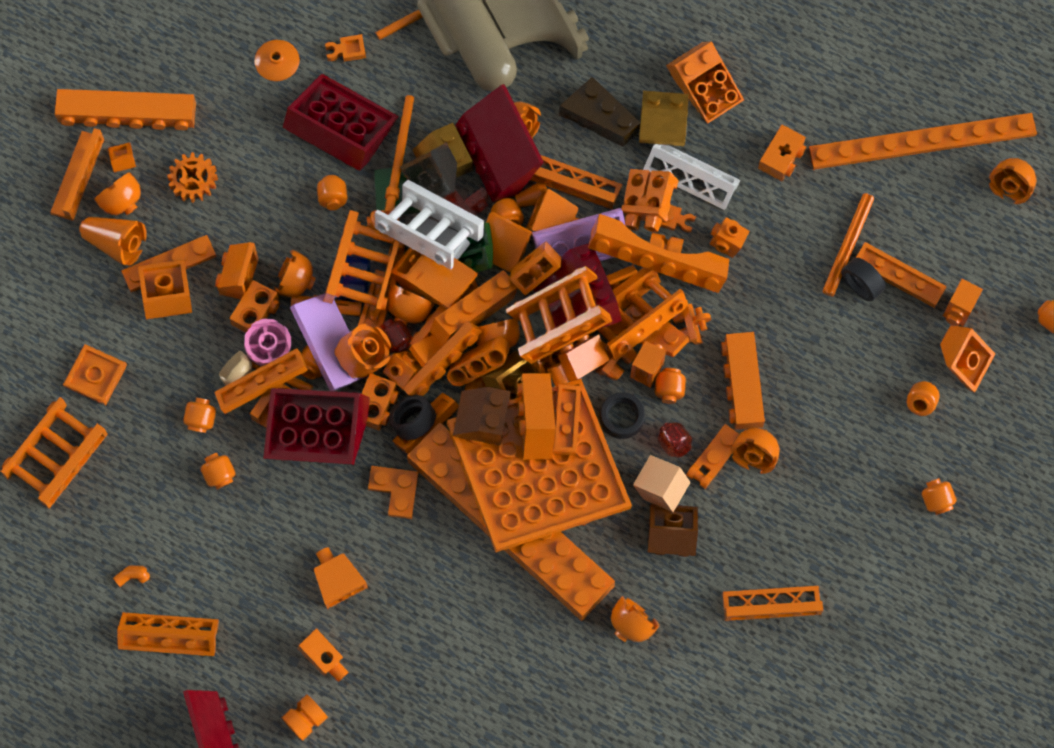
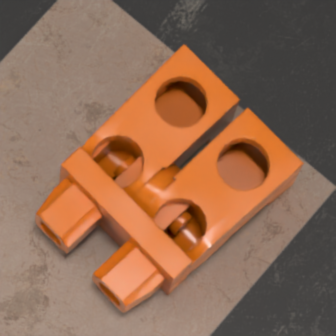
(648, 198)

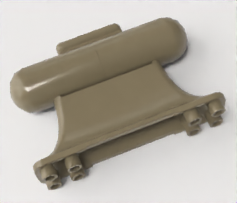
(489, 28)

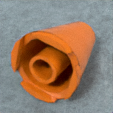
(115, 237)

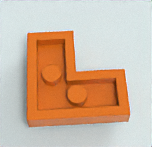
(400, 484)

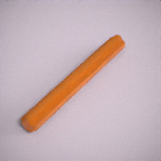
(848, 244)

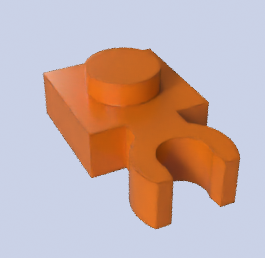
(350, 48)
(675, 218)

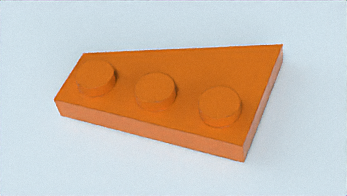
(667, 335)

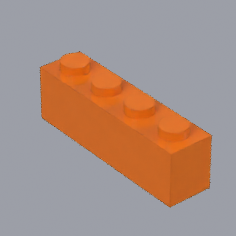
(474, 307)
(743, 380)

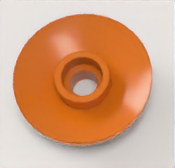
(277, 69)

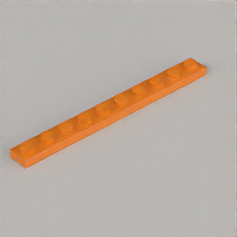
(922, 141)

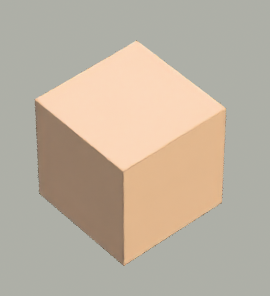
(661, 483)

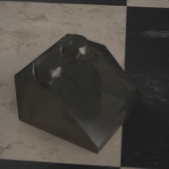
(433, 170)

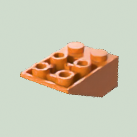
(706, 81)
(432, 281)

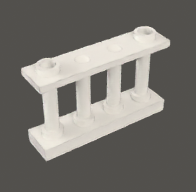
(435, 207)

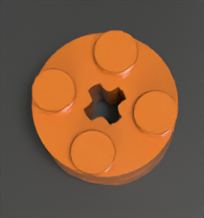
(363, 351)

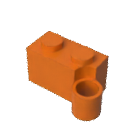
(578, 359)

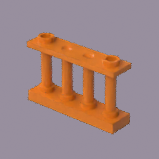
(341, 268)
(631, 292)
(567, 333)
(63, 473)

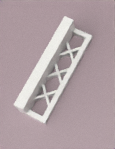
(696, 168)

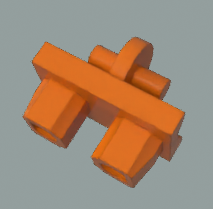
(692, 322)
(610, 368)

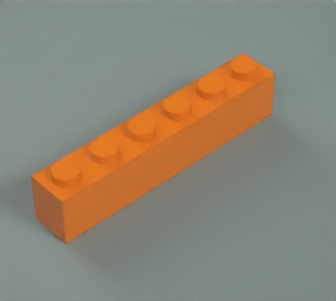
(125, 108)

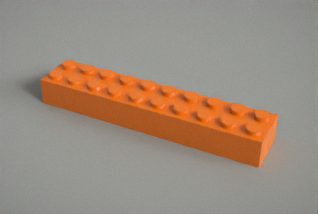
(550, 559)

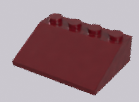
(339, 121)
(499, 144)
(600, 288)
(315, 425)
(209, 719)

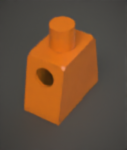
(551, 211)
(337, 578)
(314, 647)

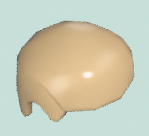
(236, 368)

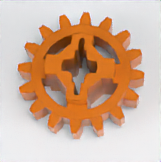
(194, 167)

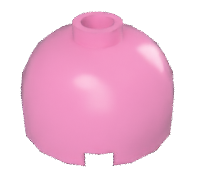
(266, 341)

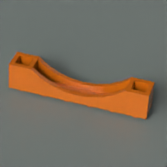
(616, 240)

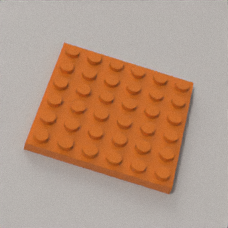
(541, 496)

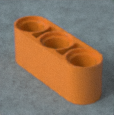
(485, 354)

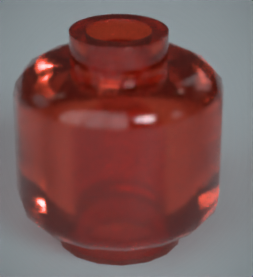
(398, 335)
(674, 439)

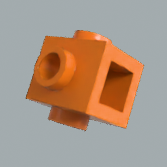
(728, 237)
(402, 368)

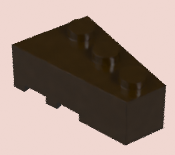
(600, 112)

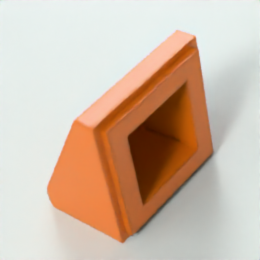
(121, 157)

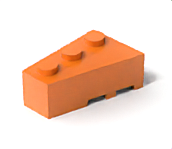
(537, 415)

